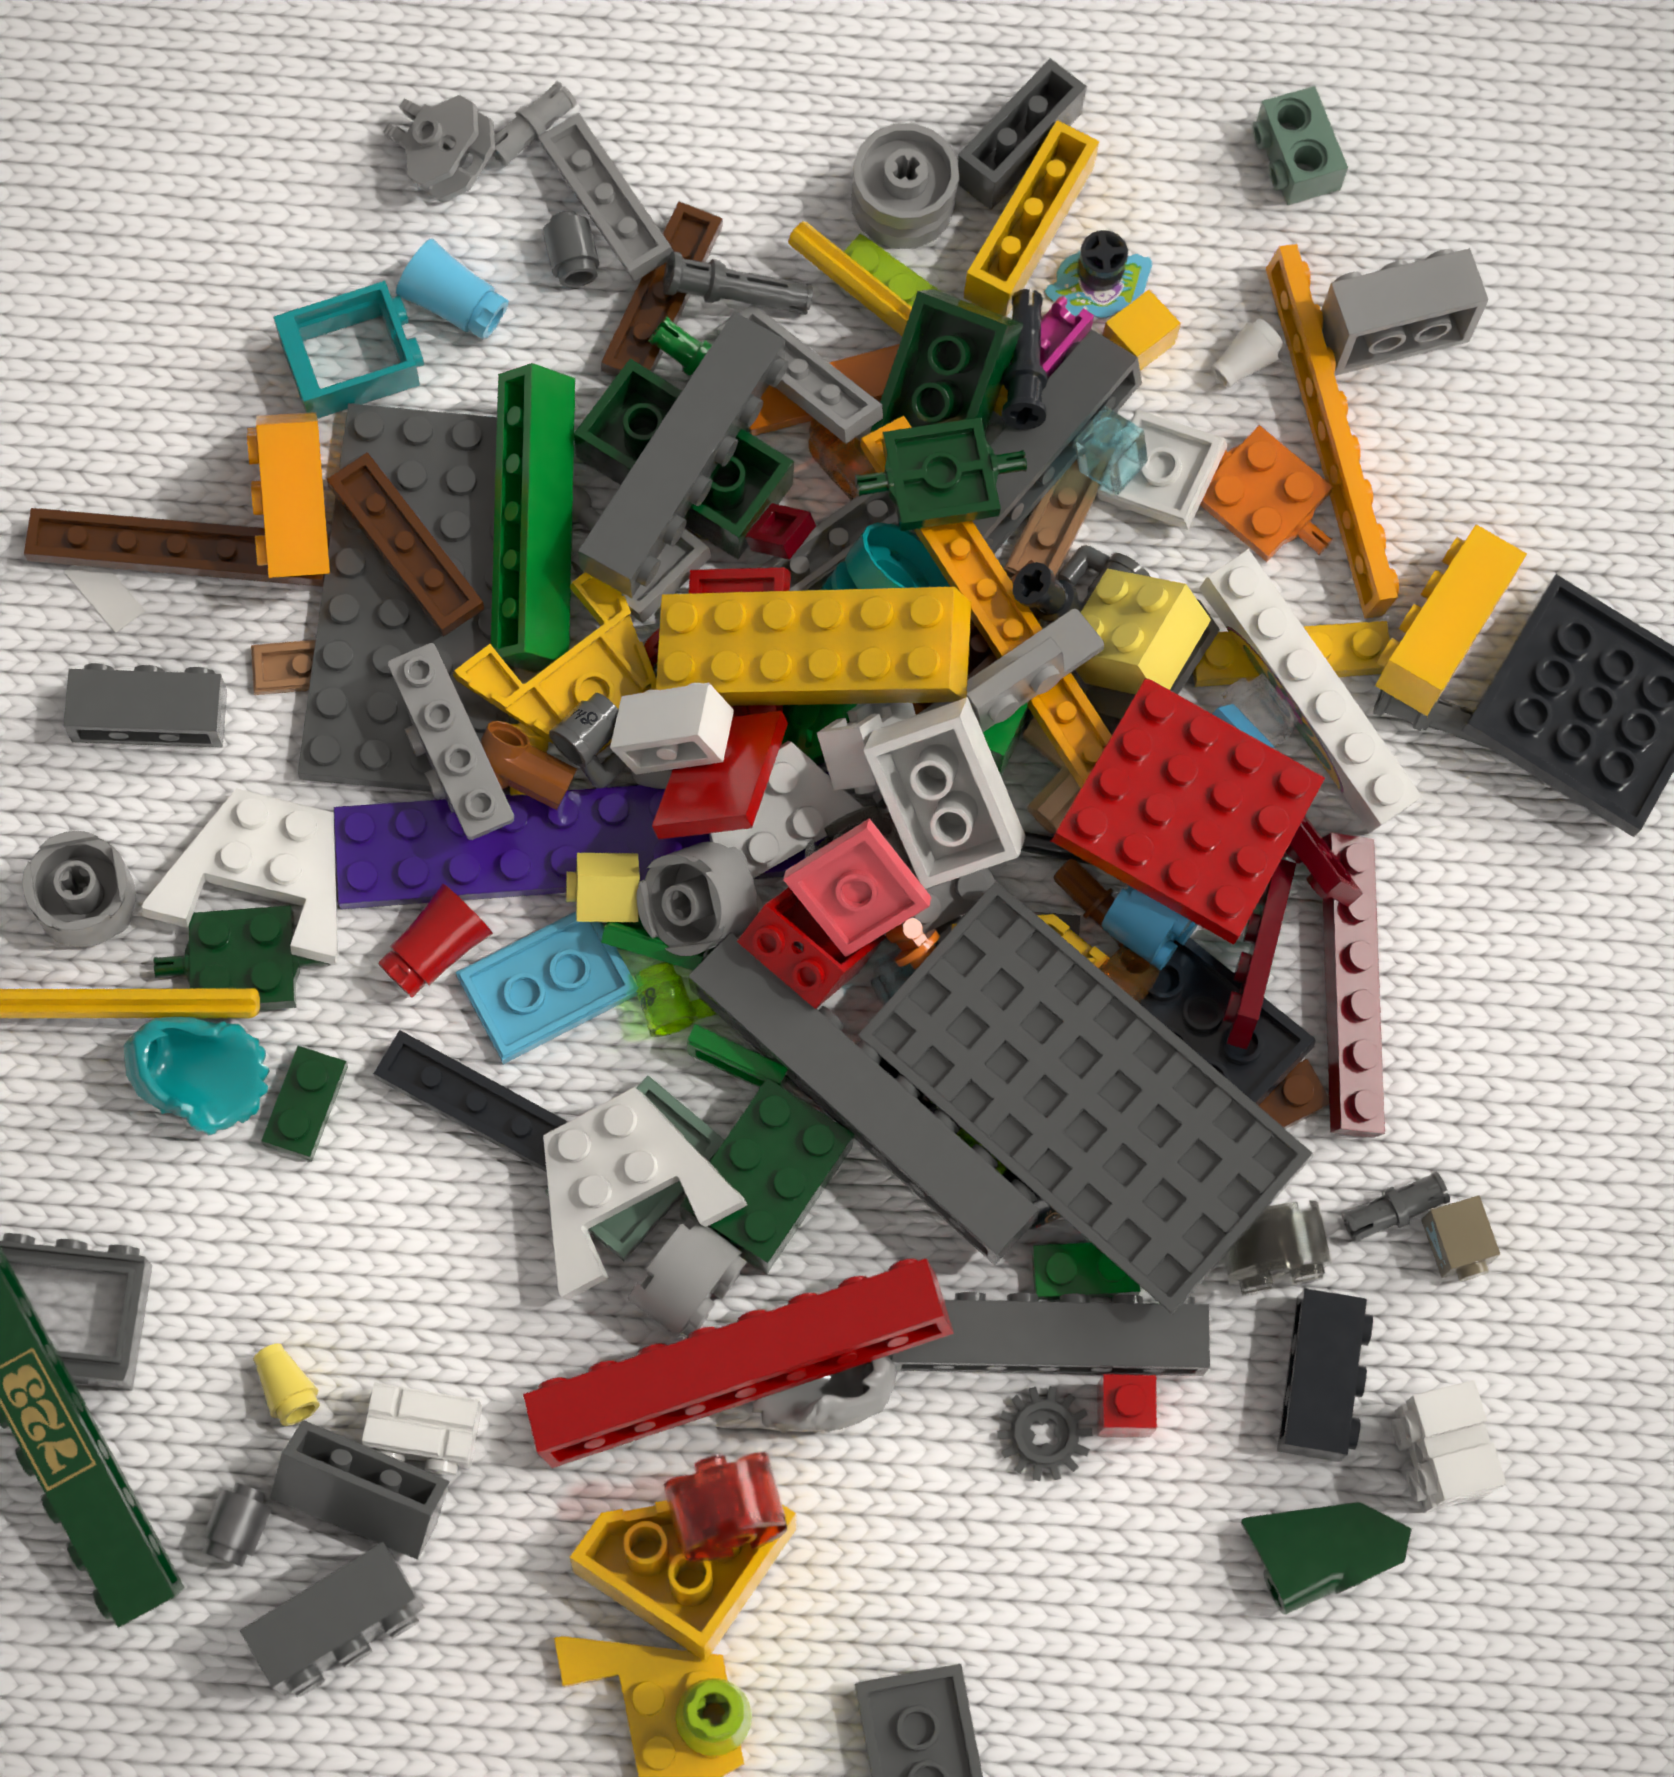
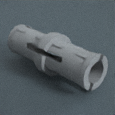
(532, 122)

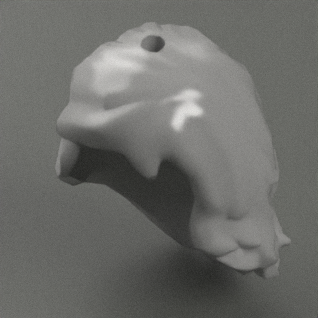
(831, 1400)

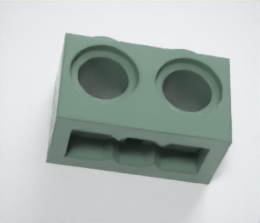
(1310, 144)

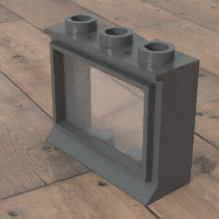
(86, 1303)

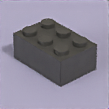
(333, 1621)

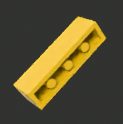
(1031, 218)
(1449, 620)

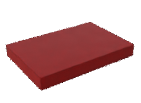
(727, 792)

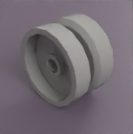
(904, 186)

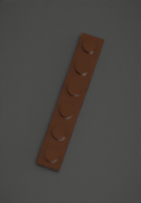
(150, 546)

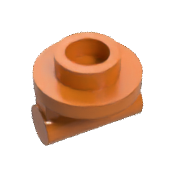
(913, 942)

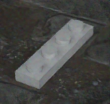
(606, 196)
(819, 386)

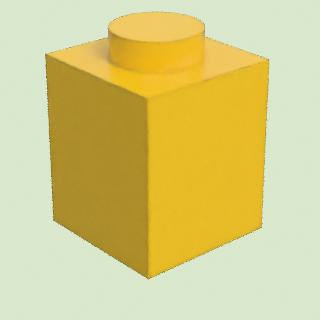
(1143, 328)

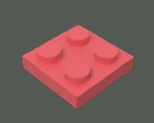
(857, 888)

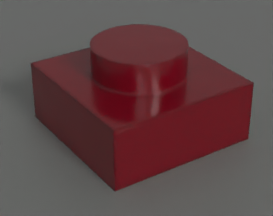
(780, 531)

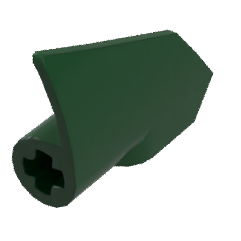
(1324, 1550)

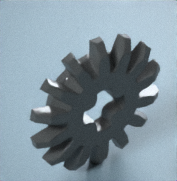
(1040, 1412)

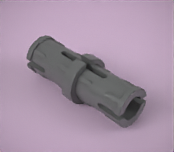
(1395, 1207)

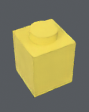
(604, 887)

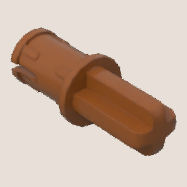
(1085, 891)

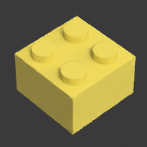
(1145, 630)

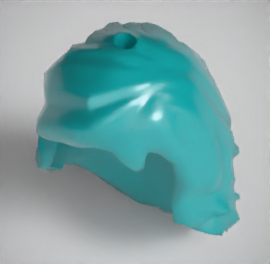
(197, 1070)

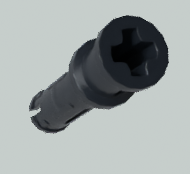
(1025, 376)
(1038, 588)

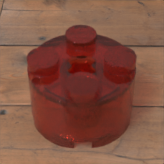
(725, 1506)

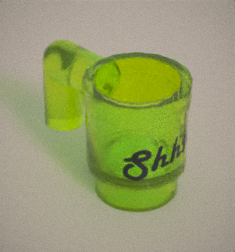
(667, 1001)

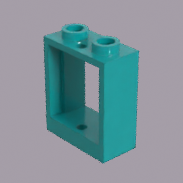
(338, 313)

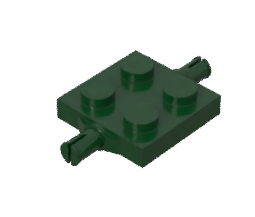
(941, 474)
(241, 952)

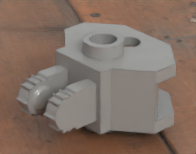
(441, 143)

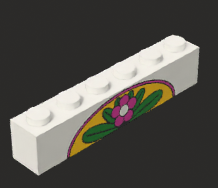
(1311, 689)

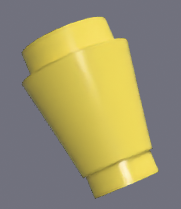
(285, 1386)

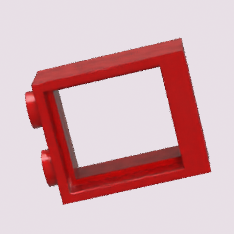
(820, 966)

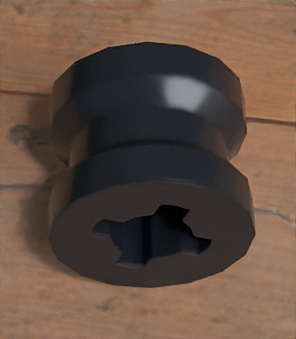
(1111, 252)

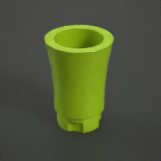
(699, 1732)

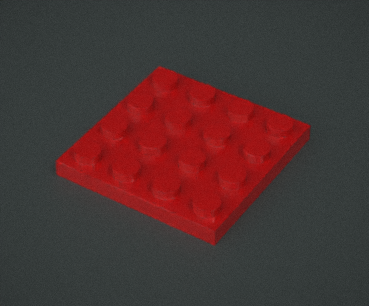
(1189, 810)

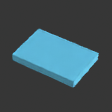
(546, 985)

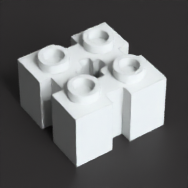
(1447, 1446)

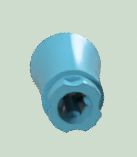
(451, 291)

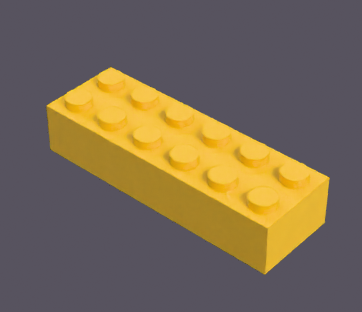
(818, 645)

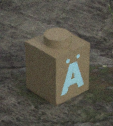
(1461, 1238)

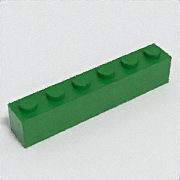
(533, 516)

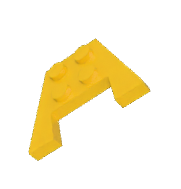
(604, 663)
(651, 1690)

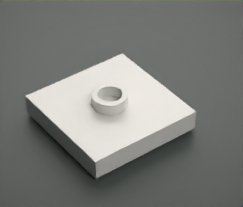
(1176, 471)

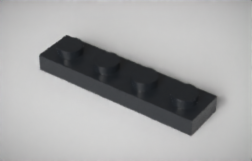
(467, 1098)

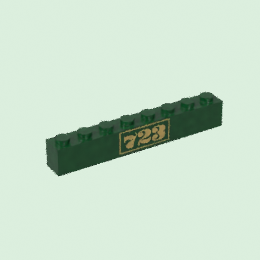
(76, 1467)

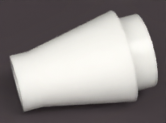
(1249, 352)

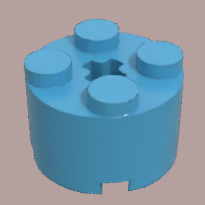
(1146, 926)

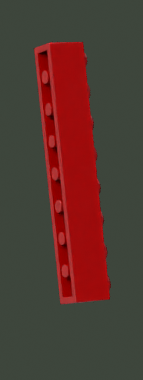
(737, 1362)

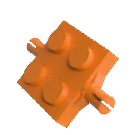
(1267, 496)

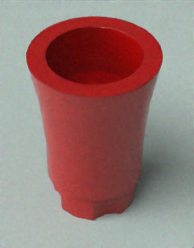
(434, 941)

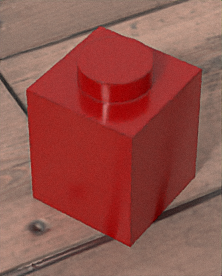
(1126, 1405)

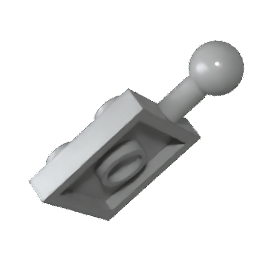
(675, 565)

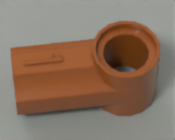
(525, 766)

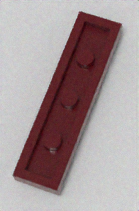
(1254, 967)

